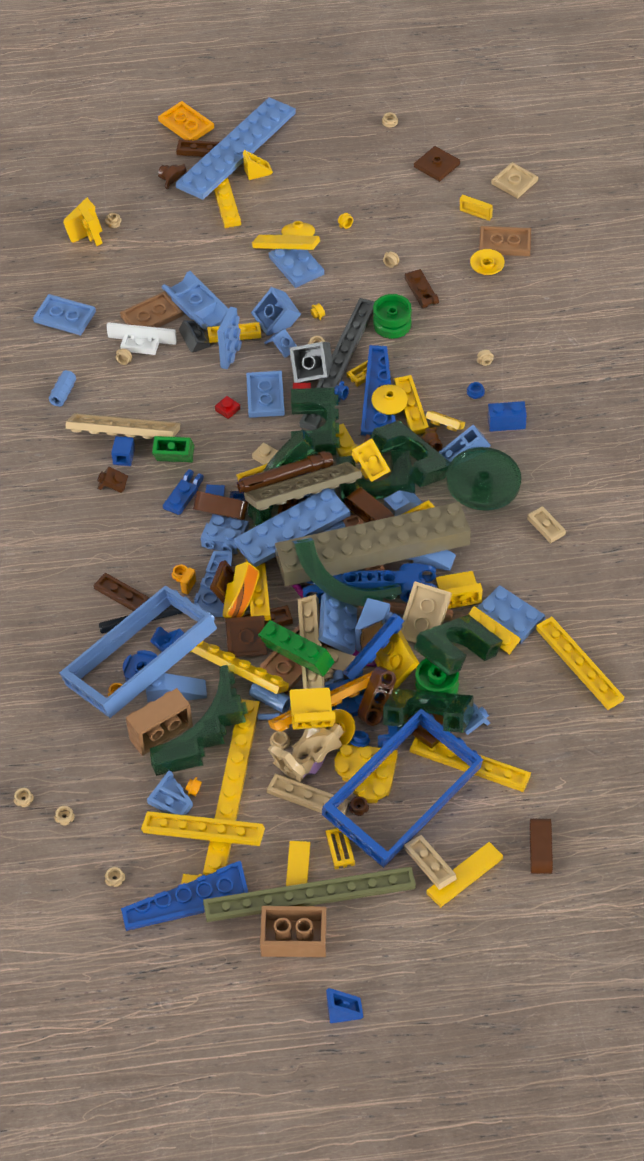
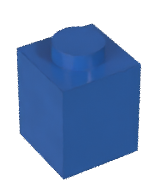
(123, 451)

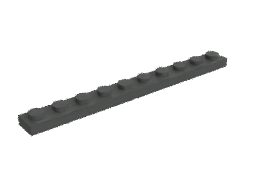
(342, 354)

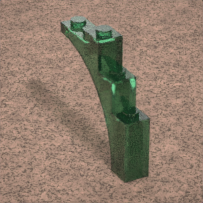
(188, 749)

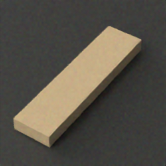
(302, 794)

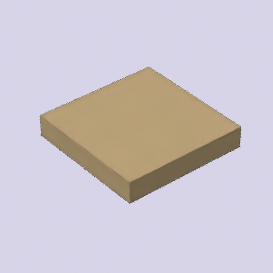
(514, 180)

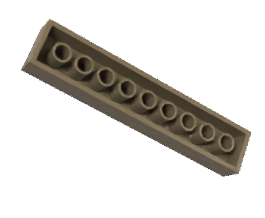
(379, 542)

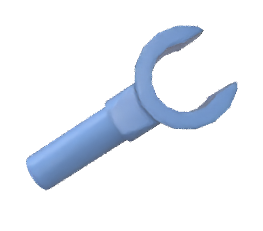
(337, 676)

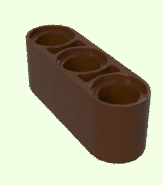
(220, 505)
(366, 506)
(376, 686)
(541, 846)

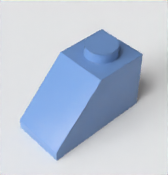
(401, 502)

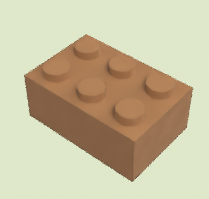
(159, 721)
(293, 931)

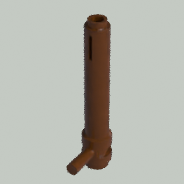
(285, 472)

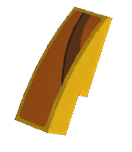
(240, 590)

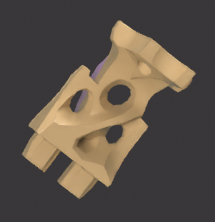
(315, 743)

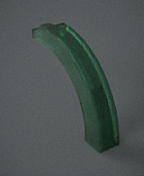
(293, 450)
(313, 567)

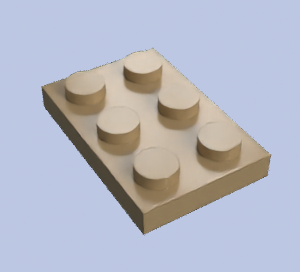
(424, 610)

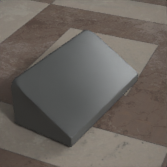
(193, 336)

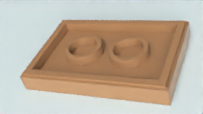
(506, 240)
(152, 312)

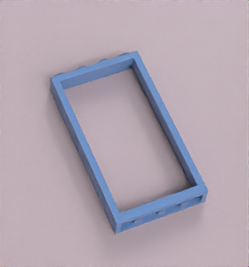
(123, 632)

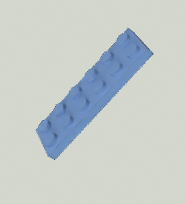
(298, 521)

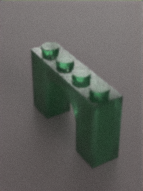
(322, 403)
(429, 465)
(398, 480)
(437, 644)
(404, 703)

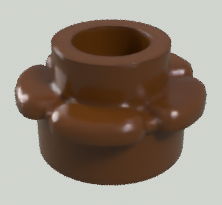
(358, 801)

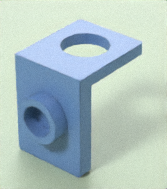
(282, 341)

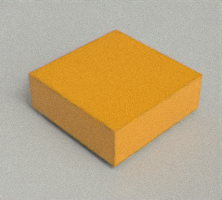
(188, 581)

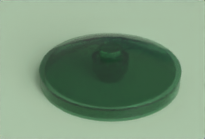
(483, 478)

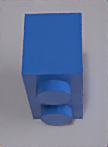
(507, 416)

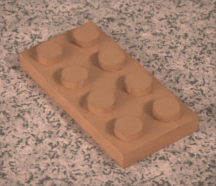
(287, 669)

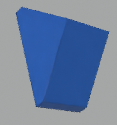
(343, 1006)

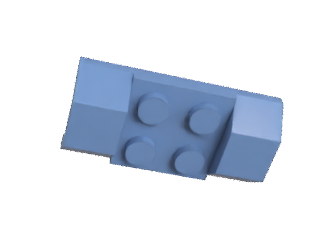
(197, 301)

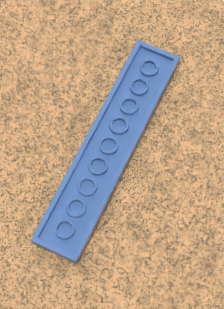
(229, 152)

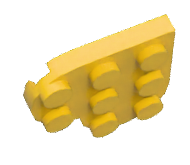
(378, 783)

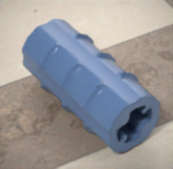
(62, 388)
(277, 701)

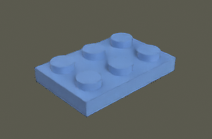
(296, 265)
(64, 314)
(229, 338)
(265, 394)
(511, 612)
(337, 624)

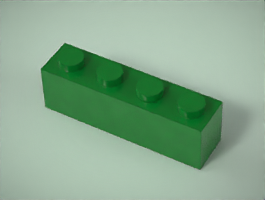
(296, 648)

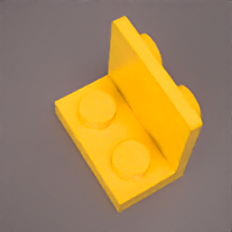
(370, 459)
(463, 589)
(311, 708)

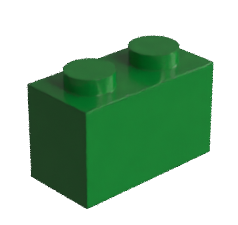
(173, 449)

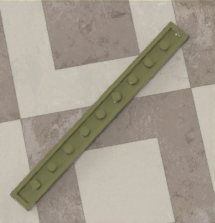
(310, 893)

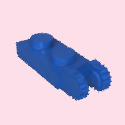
(183, 493)

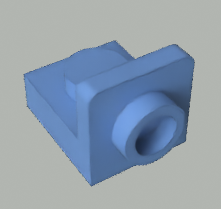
(479, 717)

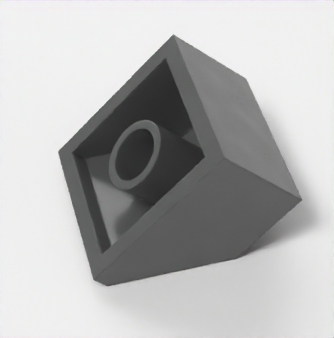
(311, 361)

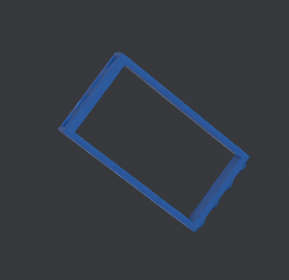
(355, 833)

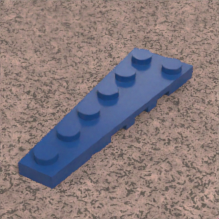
(376, 376)
(186, 898)

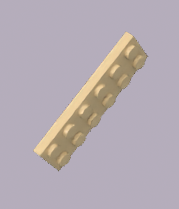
(118, 425)

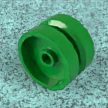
(392, 316)
(432, 679)

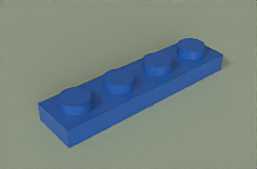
(379, 641)

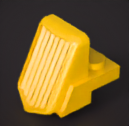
(83, 223)

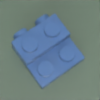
(221, 532)

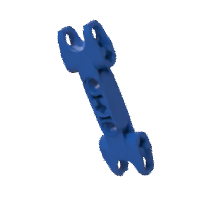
(372, 579)

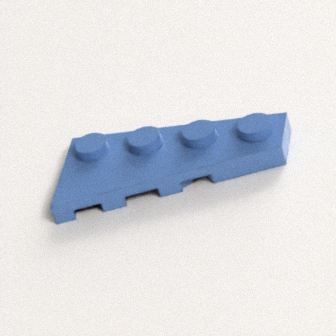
(205, 597)

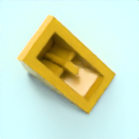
(255, 166)

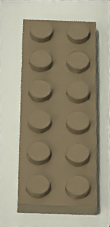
(305, 484)

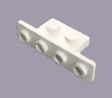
(141, 338)

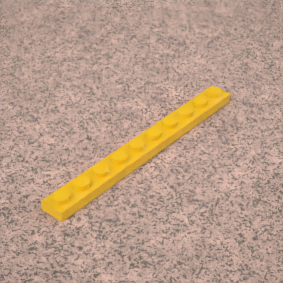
(232, 784)

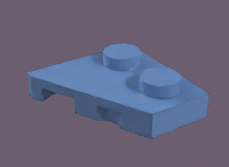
(170, 797)

